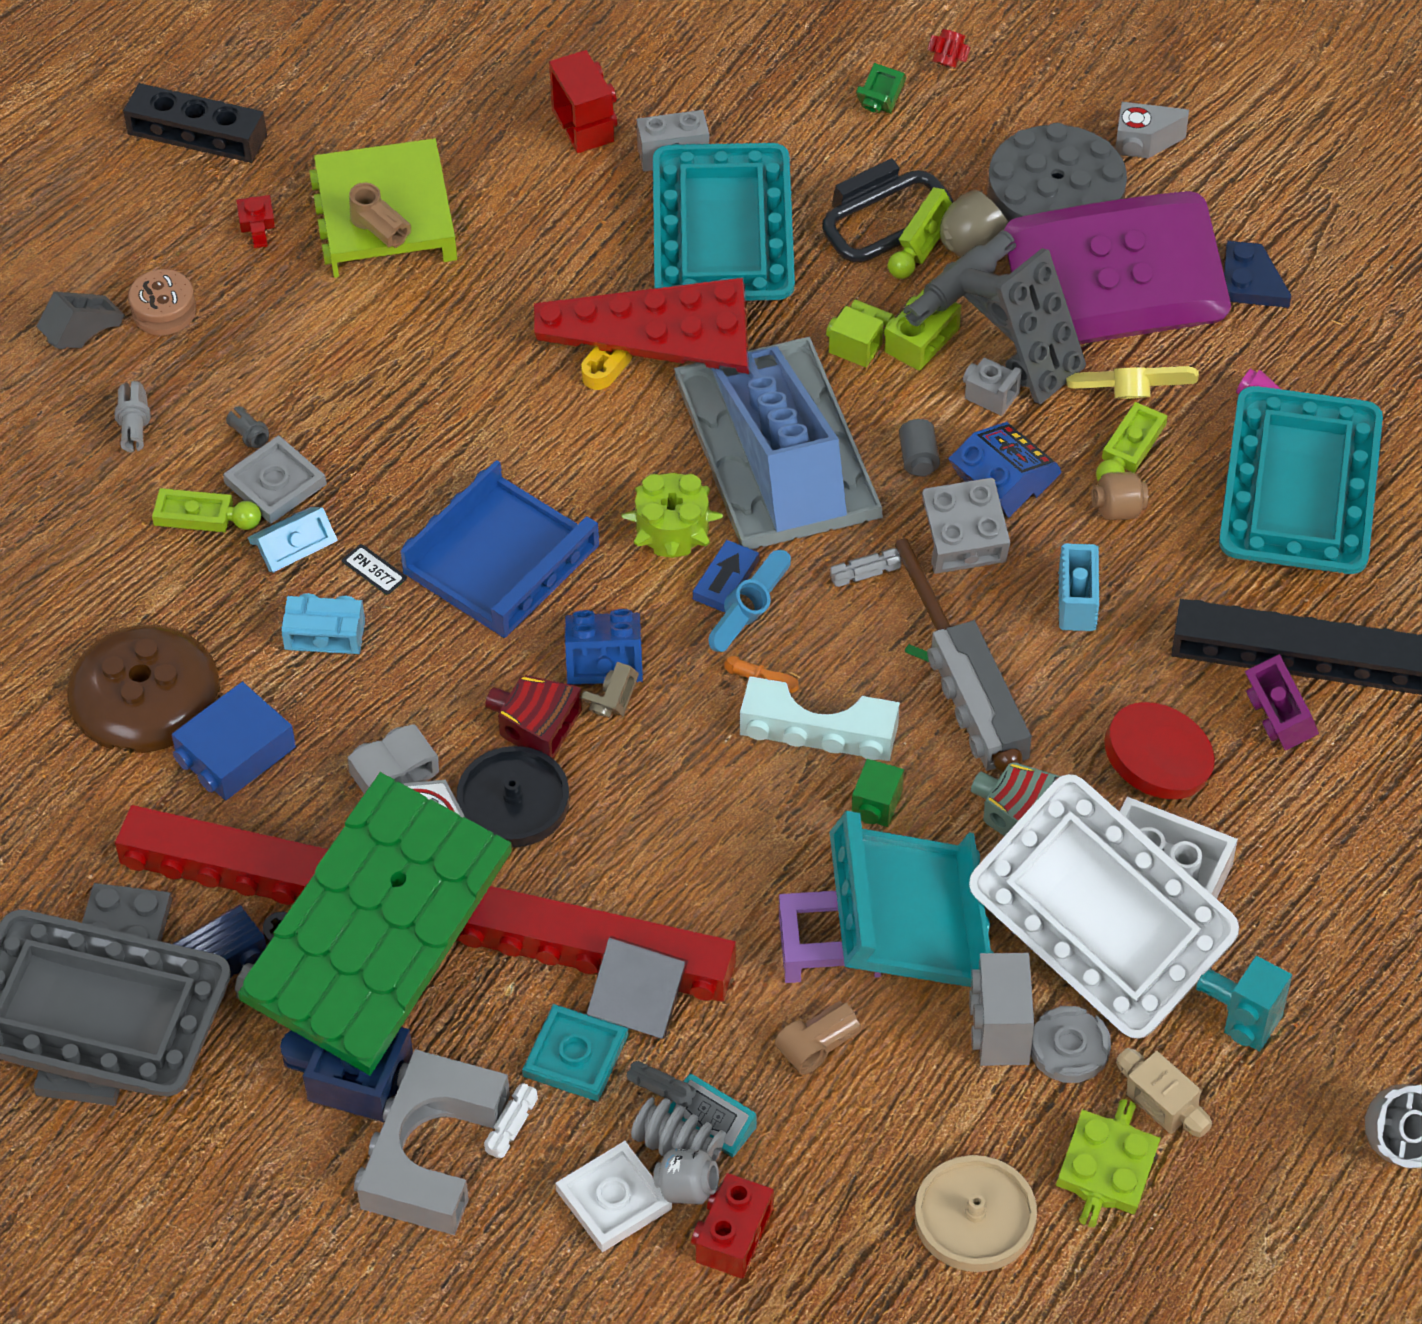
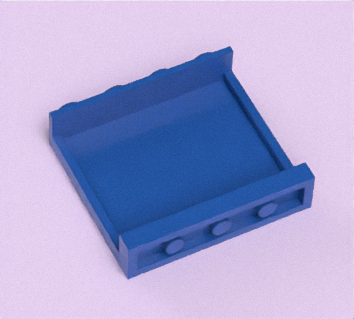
(497, 551)

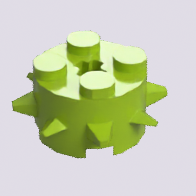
(672, 514)

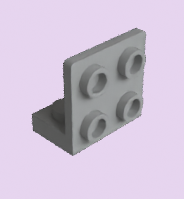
(966, 525)

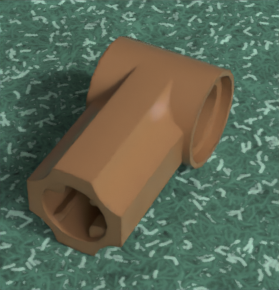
(374, 214)
(809, 1042)

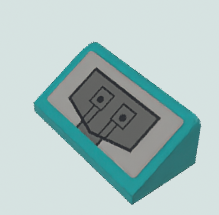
(721, 1112)

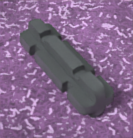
(661, 1083)

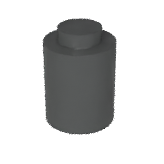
(919, 447)

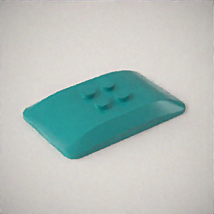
(724, 217)
(1301, 480)

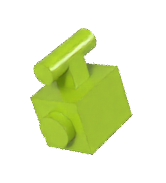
(857, 332)

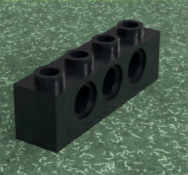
(195, 122)

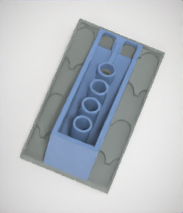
(778, 445)

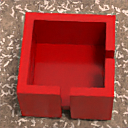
(582, 101)

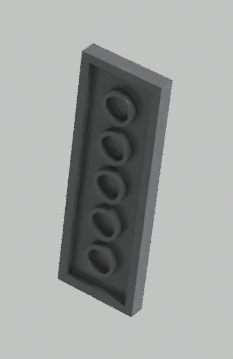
(122, 910)

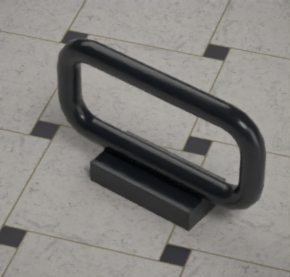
(864, 191)

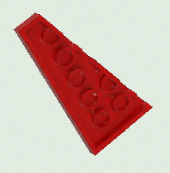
(666, 323)

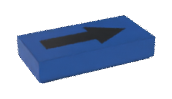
(728, 569)

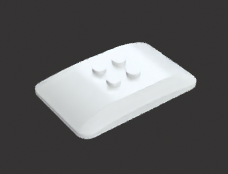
(1104, 906)

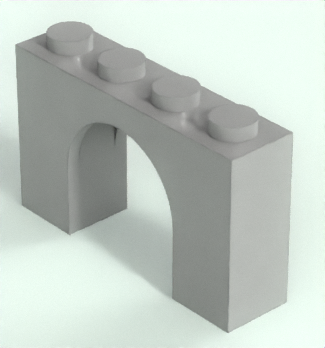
(427, 1090)

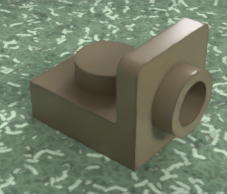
(618, 690)

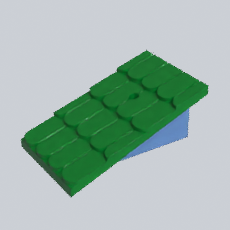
(374, 922)

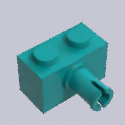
(1253, 1002)

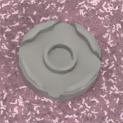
(1070, 1044)

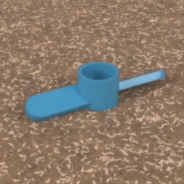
(758, 591)

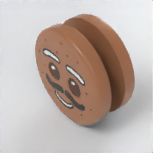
(162, 302)

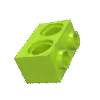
(920, 343)

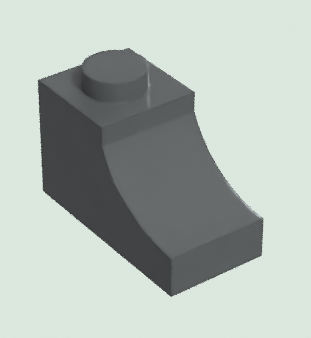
(76, 317)

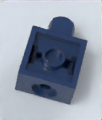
(341, 1085)

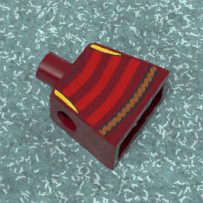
(536, 713)

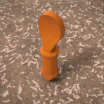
(746, 669)

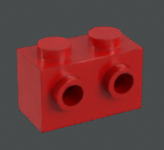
(733, 1225)

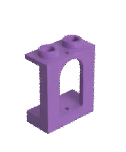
(811, 955)

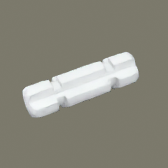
(511, 1120)

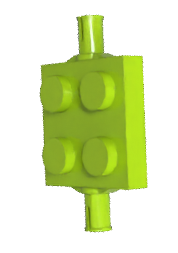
(1108, 1162)

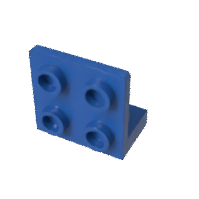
(599, 642)

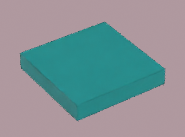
(575, 1052)

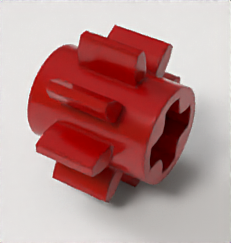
(948, 48)

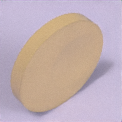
(975, 1213)

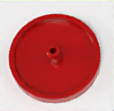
(1159, 750)

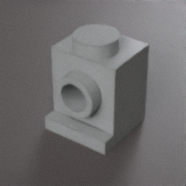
(992, 385)

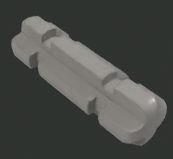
(865, 567)

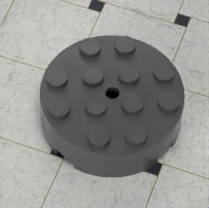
(1054, 170)

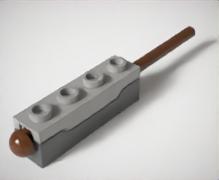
(971, 680)

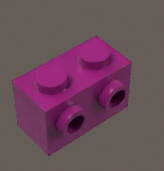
(1282, 703)

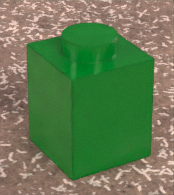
(877, 792)

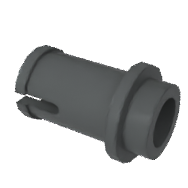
(253, 432)

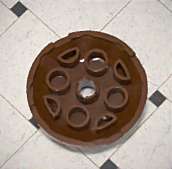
(174, 687)

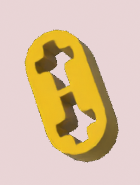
(612, 364)

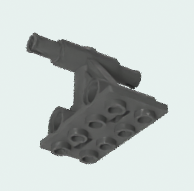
(1021, 304)

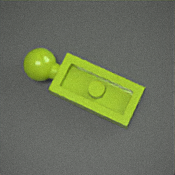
(920, 234)
(1132, 440)
(203, 511)

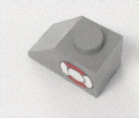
(1149, 129)

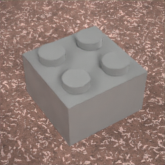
(1002, 1009)

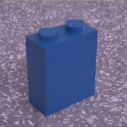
(233, 741)

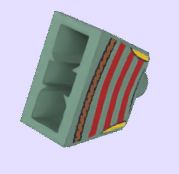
(1010, 794)

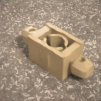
(1164, 1092)

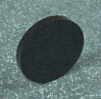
(515, 794)

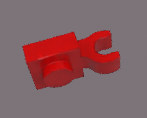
(255, 217)

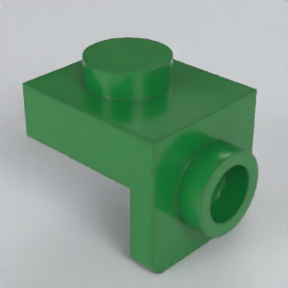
(881, 89)

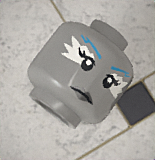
(686, 1176)

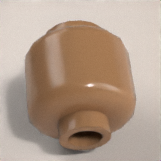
(1120, 496)

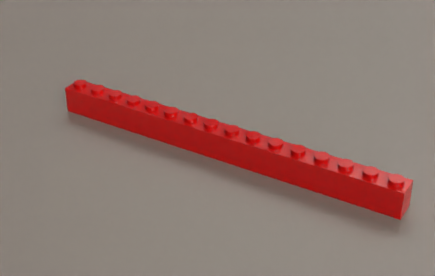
(502, 920)

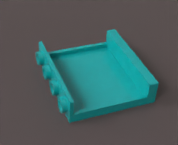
(907, 903)

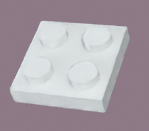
(613, 1196)

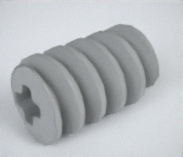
(668, 1130)

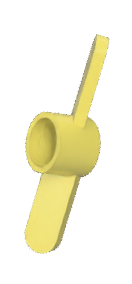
(1134, 382)

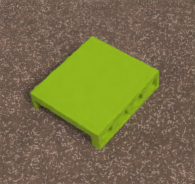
(408, 182)

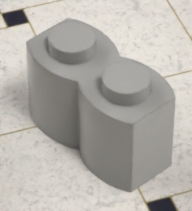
(400, 755)

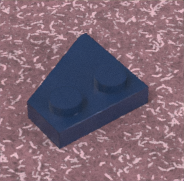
(1253, 277)

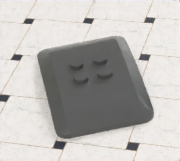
(104, 1003)

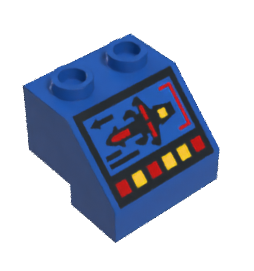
(1009, 459)

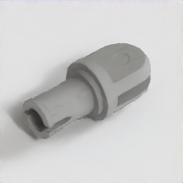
(132, 415)

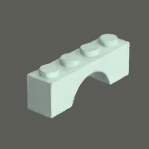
(862, 730)

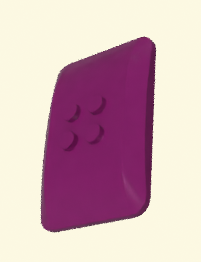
(1130, 263)

